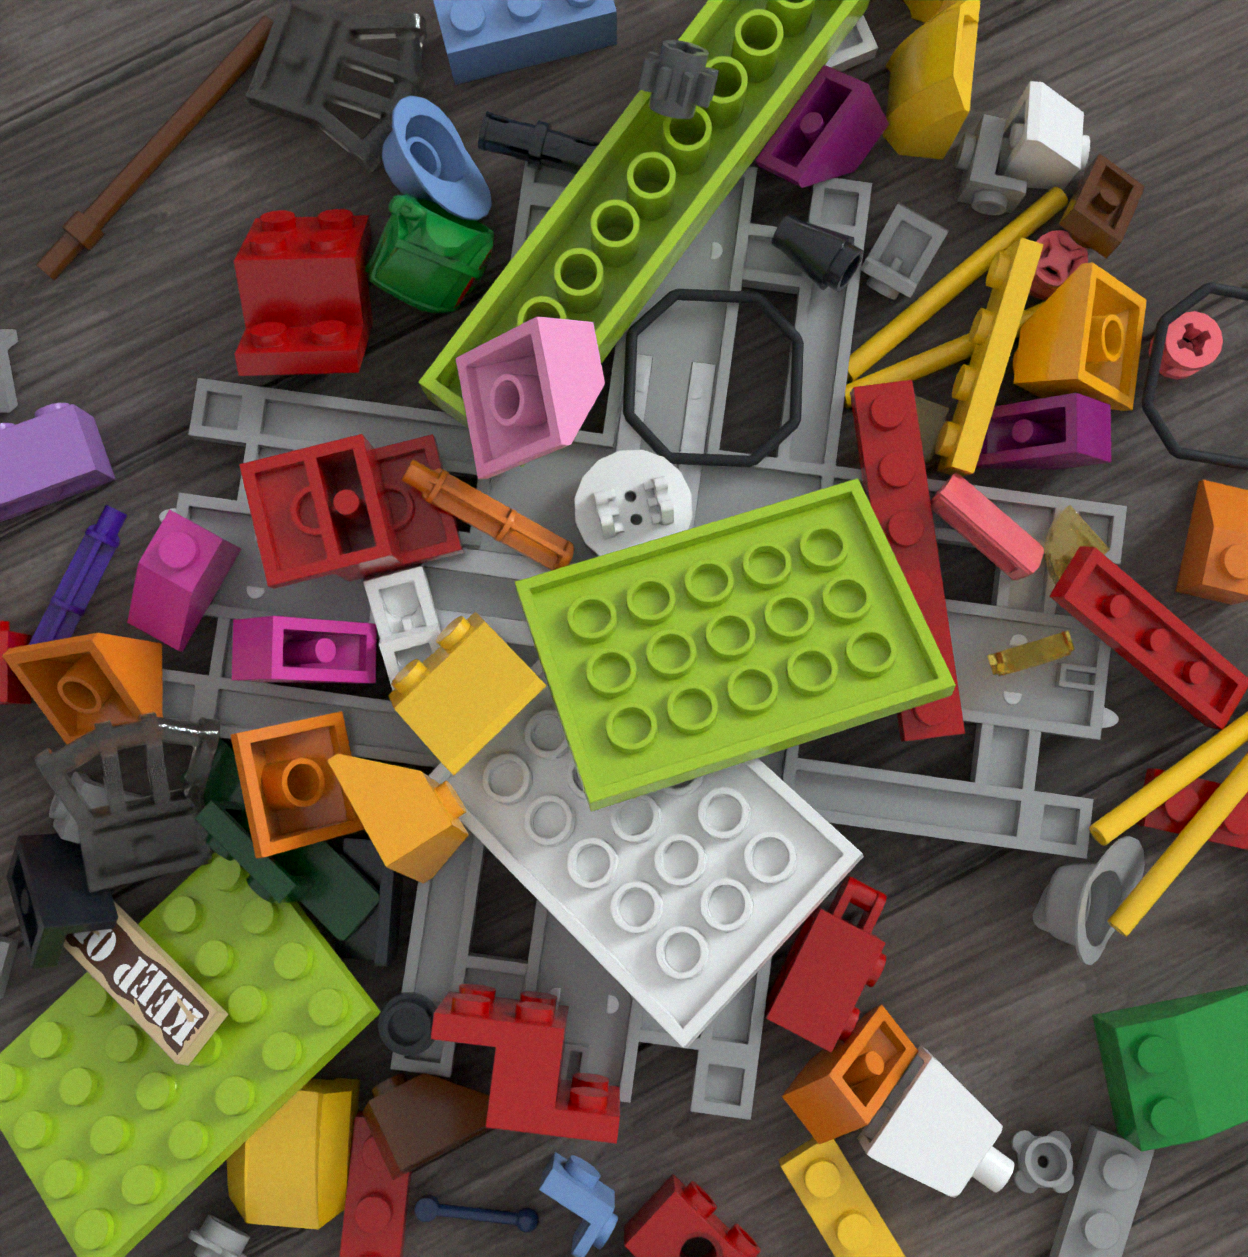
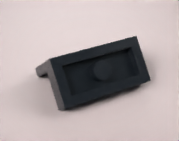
(53, 896)
(379, 933)

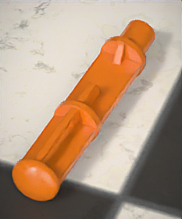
(489, 516)

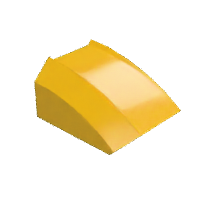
(932, 82)
(298, 1159)

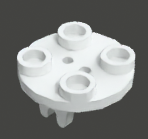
(605, 514)

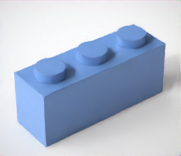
(509, 35)

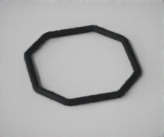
(713, 296)
(1153, 373)

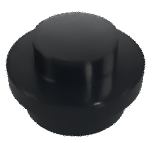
(407, 1023)

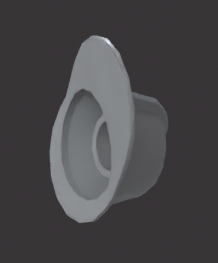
(1087, 894)

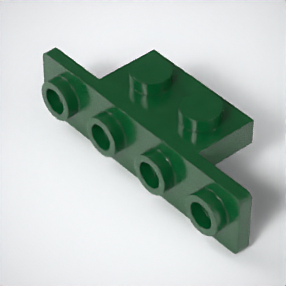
(308, 874)

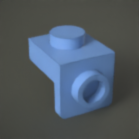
(578, 1188)

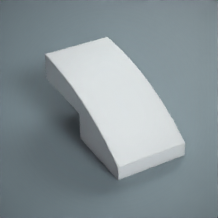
(403, 616)

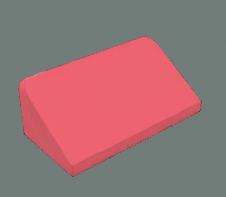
(987, 528)

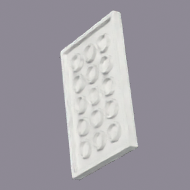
(663, 889)

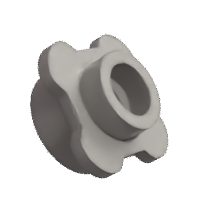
(1059, 1166)
(218, 1239)

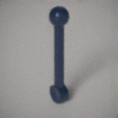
(429, 1207)

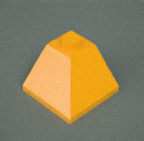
(1084, 340)
(404, 813)

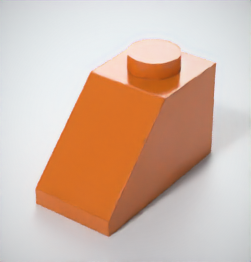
(1217, 545)
(849, 1085)

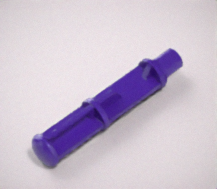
(81, 578)

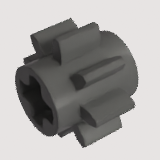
(678, 79)

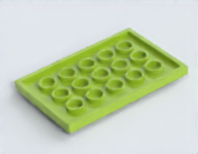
(729, 642)
(123, 1129)

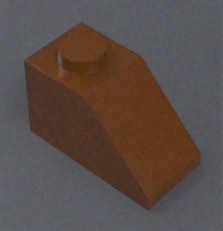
(422, 1119)

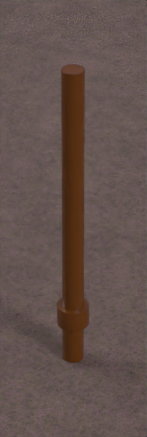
(84, 228)

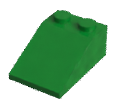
(1177, 1067)

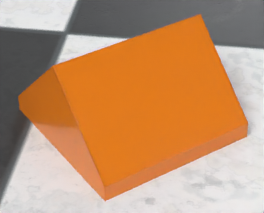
(90, 680)
(290, 785)

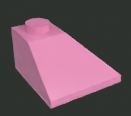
(529, 391)

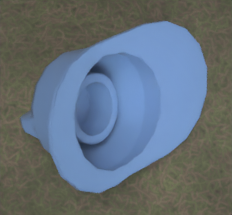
(431, 162)

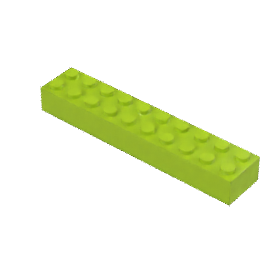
(654, 182)

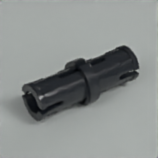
(534, 143)

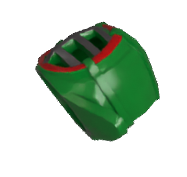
(429, 255)

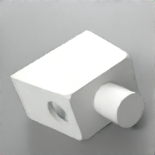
(936, 1131)

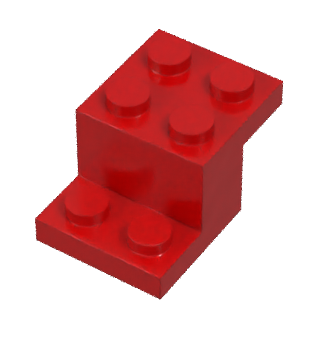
(304, 294)
(345, 511)
(528, 1064)

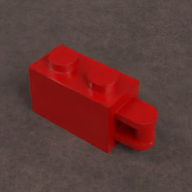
(829, 968)

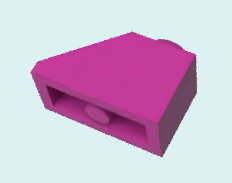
(178, 579)
(303, 650)

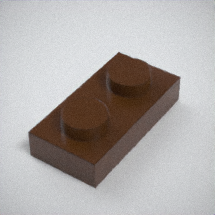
(1102, 207)

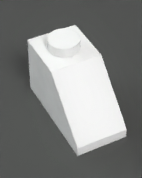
(1043, 140)

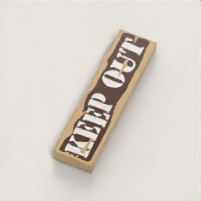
(149, 986)

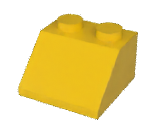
(463, 691)

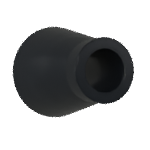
(819, 252)

